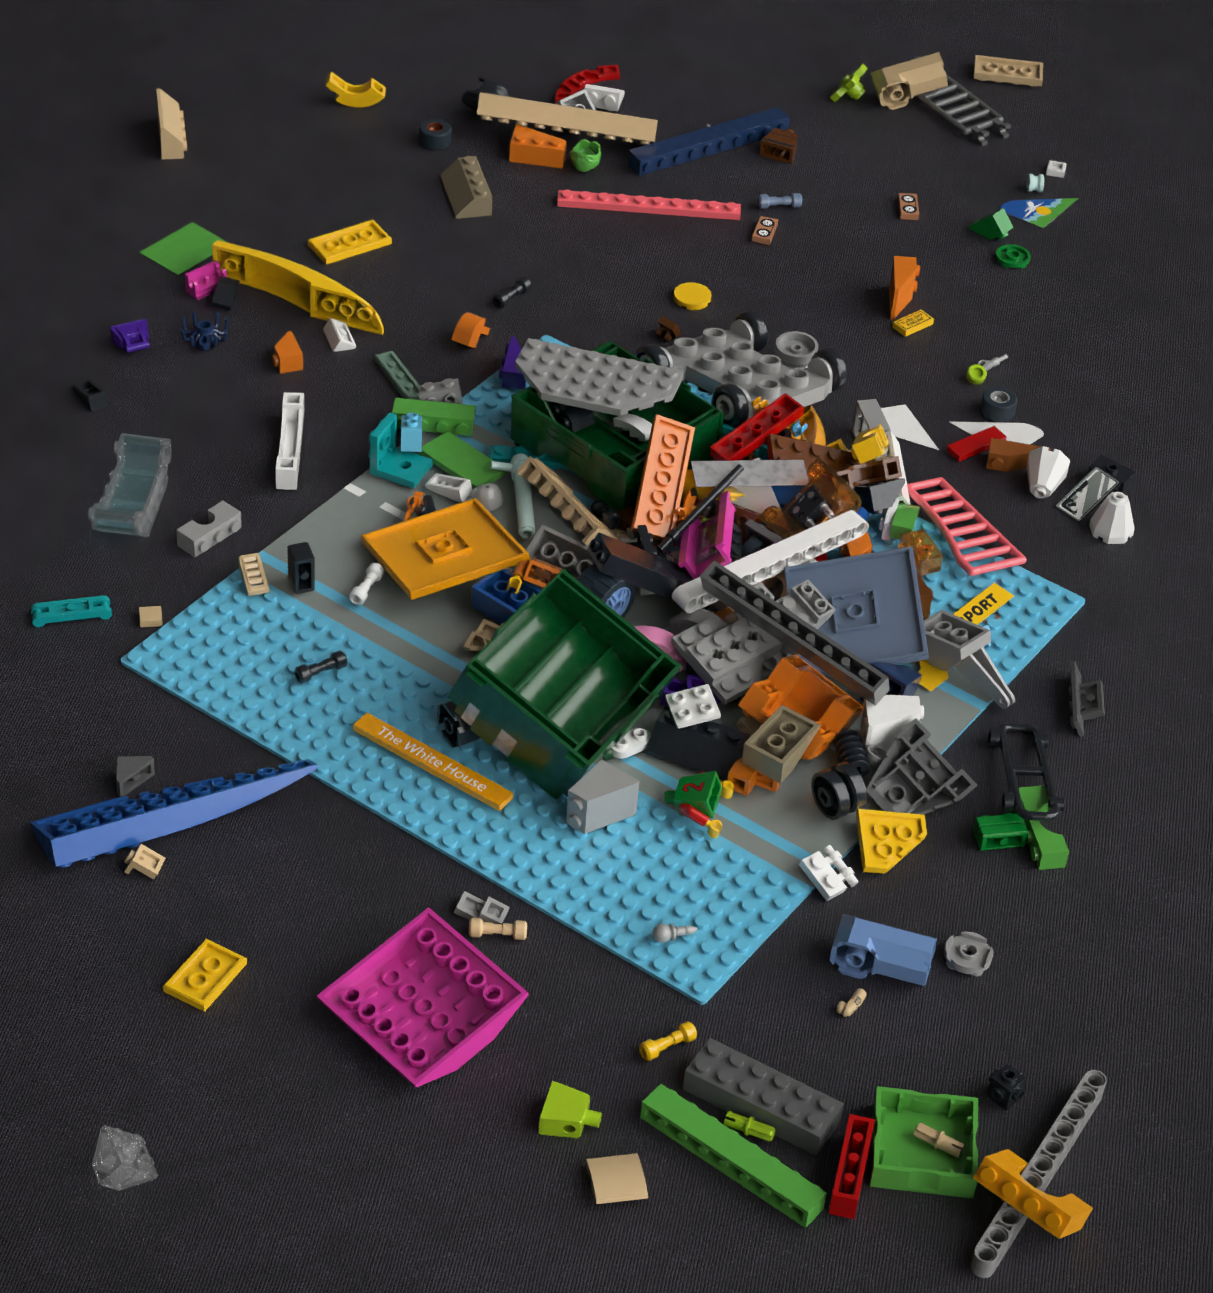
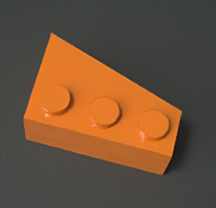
(536, 148)

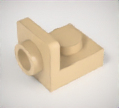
(145, 861)

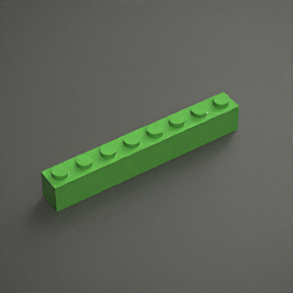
(733, 1155)

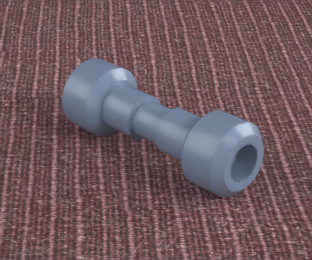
(765, 201)

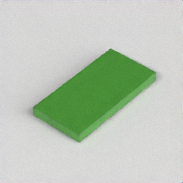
(460, 459)

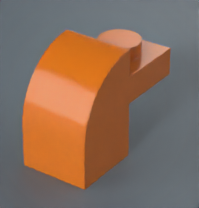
(469, 329)
(745, 778)

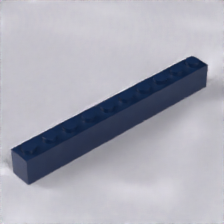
(706, 141)

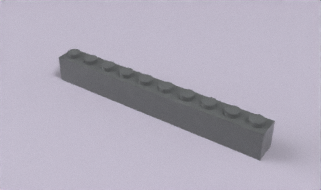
(795, 633)

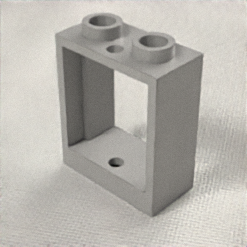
(870, 416)

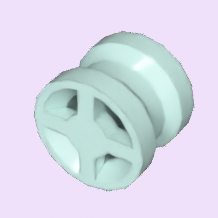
(1035, 182)

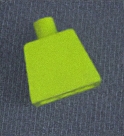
(567, 1112)

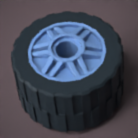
(612, 591)

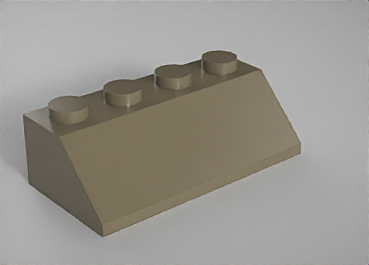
(467, 188)

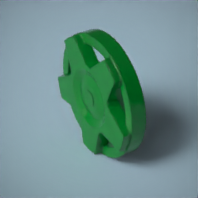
(1013, 257)

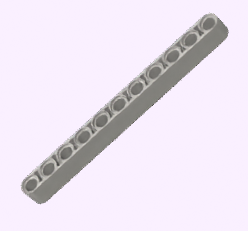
(1040, 1171)

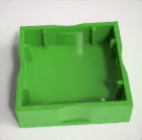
(911, 1164)

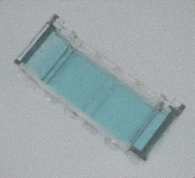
(134, 486)

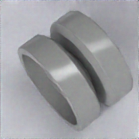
(795, 349)

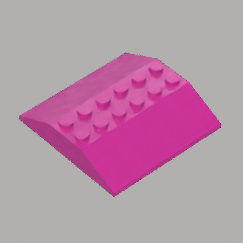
(425, 999)

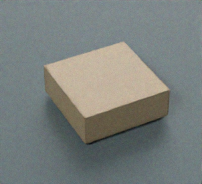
(150, 616)

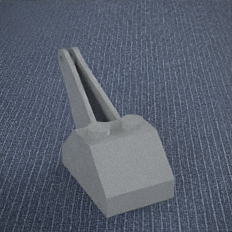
(960, 645)

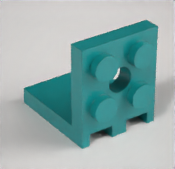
(388, 460)

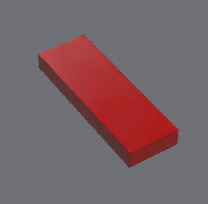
(974, 444)

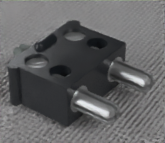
(810, 507)

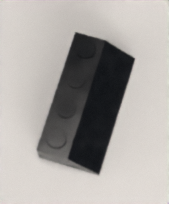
(697, 747)

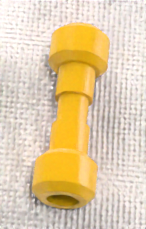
(685, 1033)

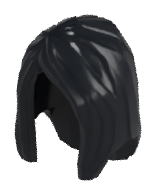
(471, 98)

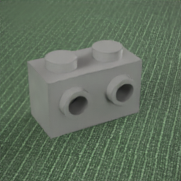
(443, 391)

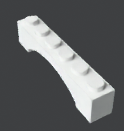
(290, 442)

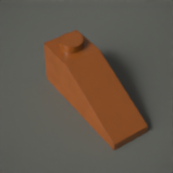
(1008, 455)

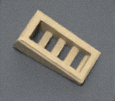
(253, 573)

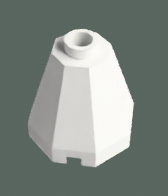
(1046, 471)
(1113, 519)

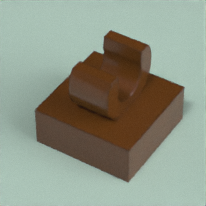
(668, 327)

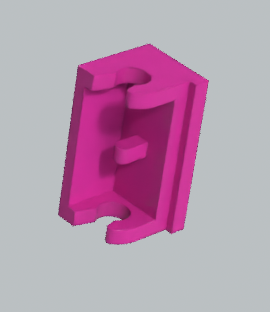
(203, 280)

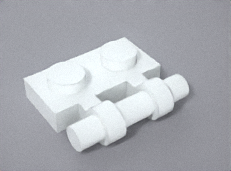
(824, 877)

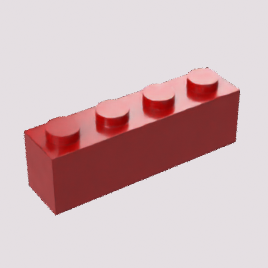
(851, 1166)

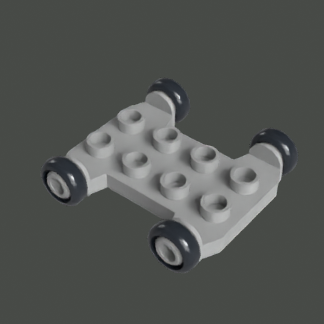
(737, 374)

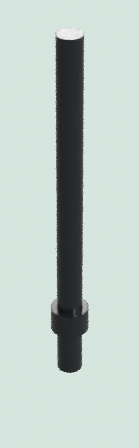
(675, 534)

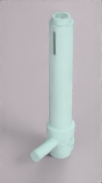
(523, 495)

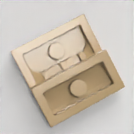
(617, 1178)

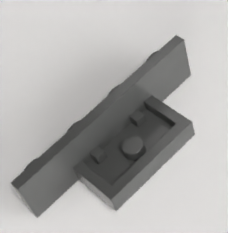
(1086, 699)

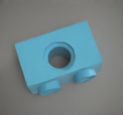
(411, 433)

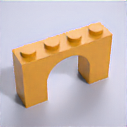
(1003, 1177)

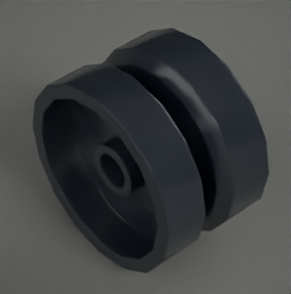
(839, 790)

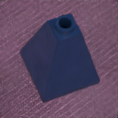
(902, 679)

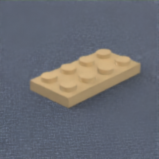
(1008, 70)

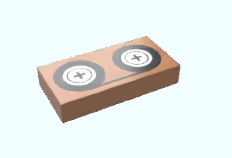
(908, 206)
(765, 230)

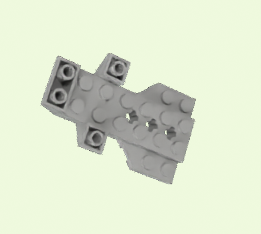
(733, 654)

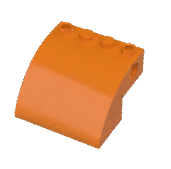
(807, 693)

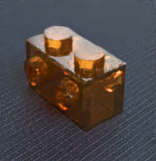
(926, 553)

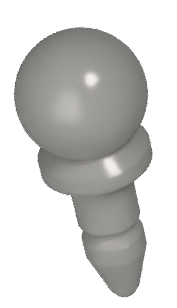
(664, 932)

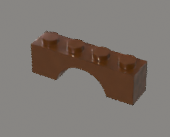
(871, 471)

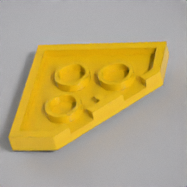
(887, 837)

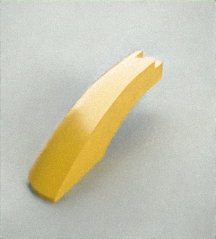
(297, 284)

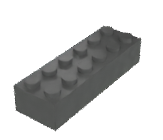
(756, 1090)

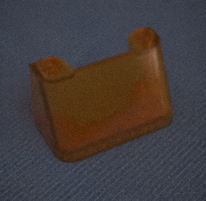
(833, 489)

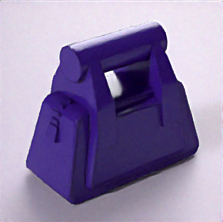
(130, 335)

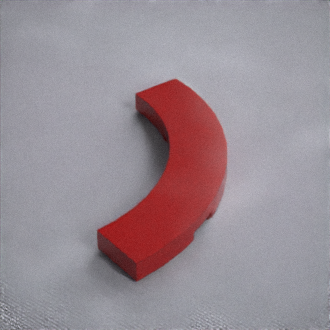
(579, 80)

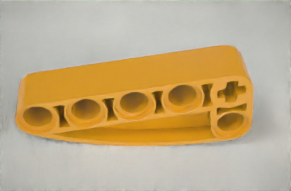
(815, 430)

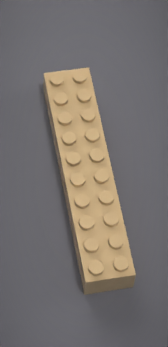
(567, 117)

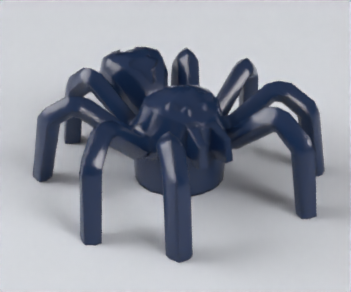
(204, 330)

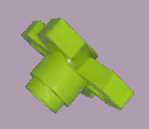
(850, 85)

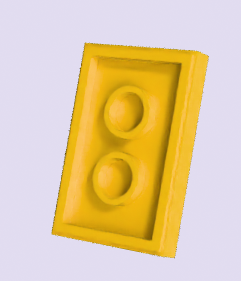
(205, 975)

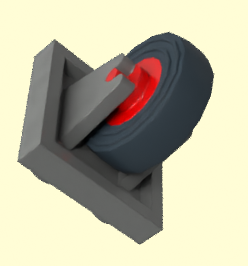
(757, 538)

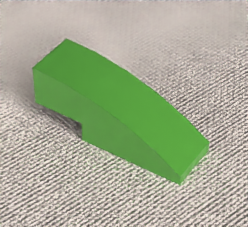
(904, 520)

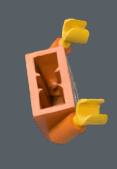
(533, 571)

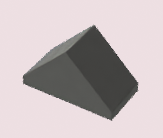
(133, 772)

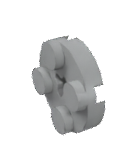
(968, 964)

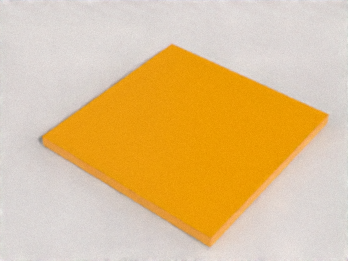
(444, 548)

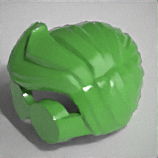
(583, 157)

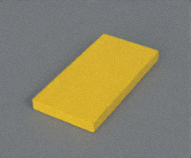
(349, 241)

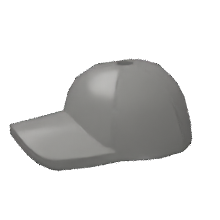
(488, 495)

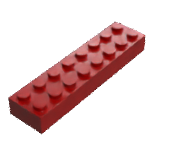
(755, 430)

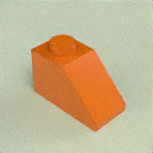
(287, 354)

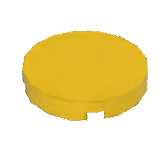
(692, 295)

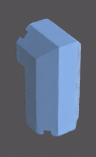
(881, 949)

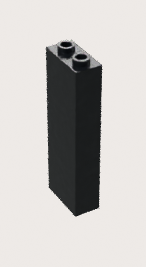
(637, 566)

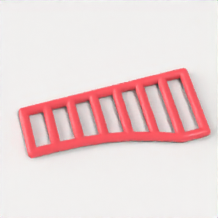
(971, 513)

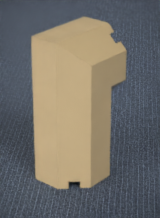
(908, 79)

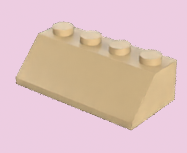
(171, 127)

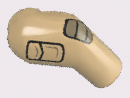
(853, 1004)

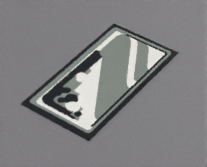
(1087, 494)

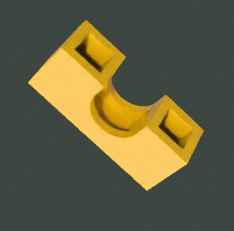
(869, 444)

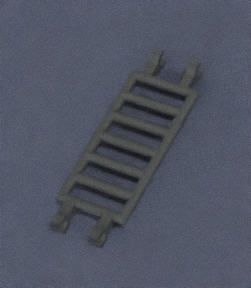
(975, 130)

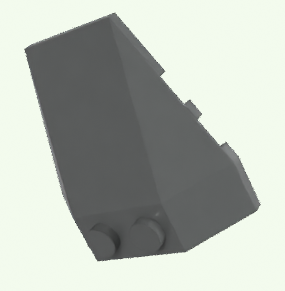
(916, 776)

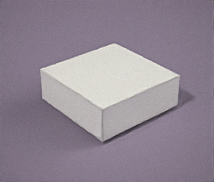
(1056, 169)

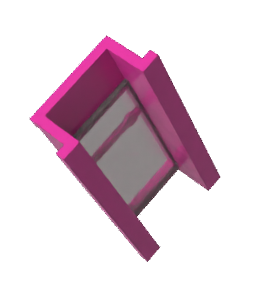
(708, 540)

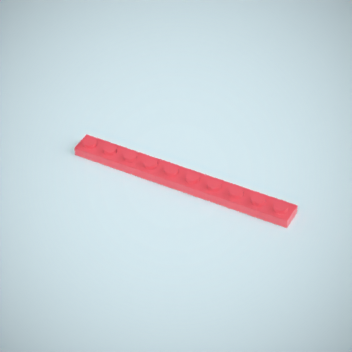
(650, 205)

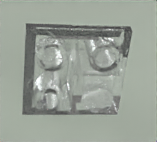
(122, 1159)

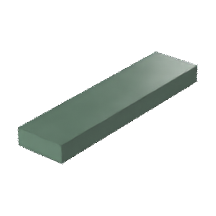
(398, 375)

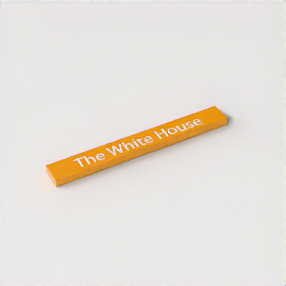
(433, 761)

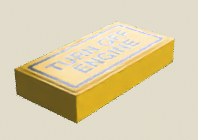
(913, 323)

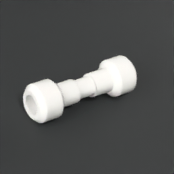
(359, 593)

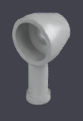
(875, 756)

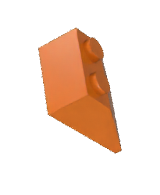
(902, 283)

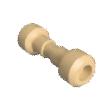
(517, 929)

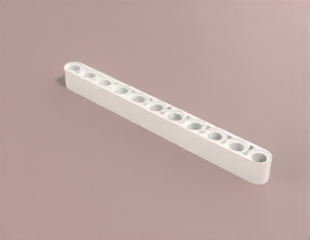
(782, 554)

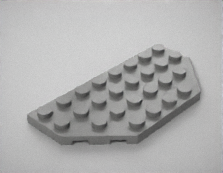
(594, 378)

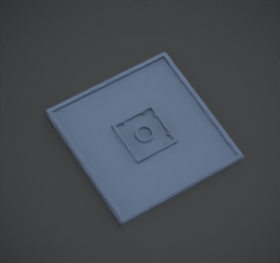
(874, 604)

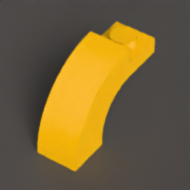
(355, 95)

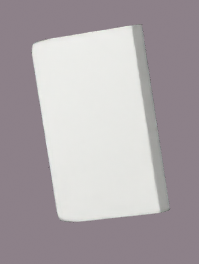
(338, 335)

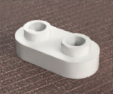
(632, 743)

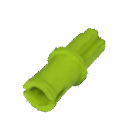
(750, 1126)

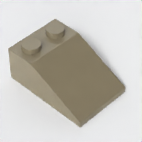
(779, 743)

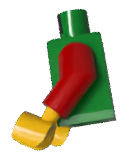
(698, 798)

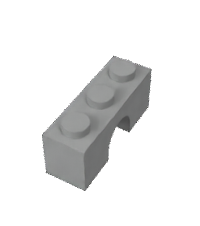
(198, 538)

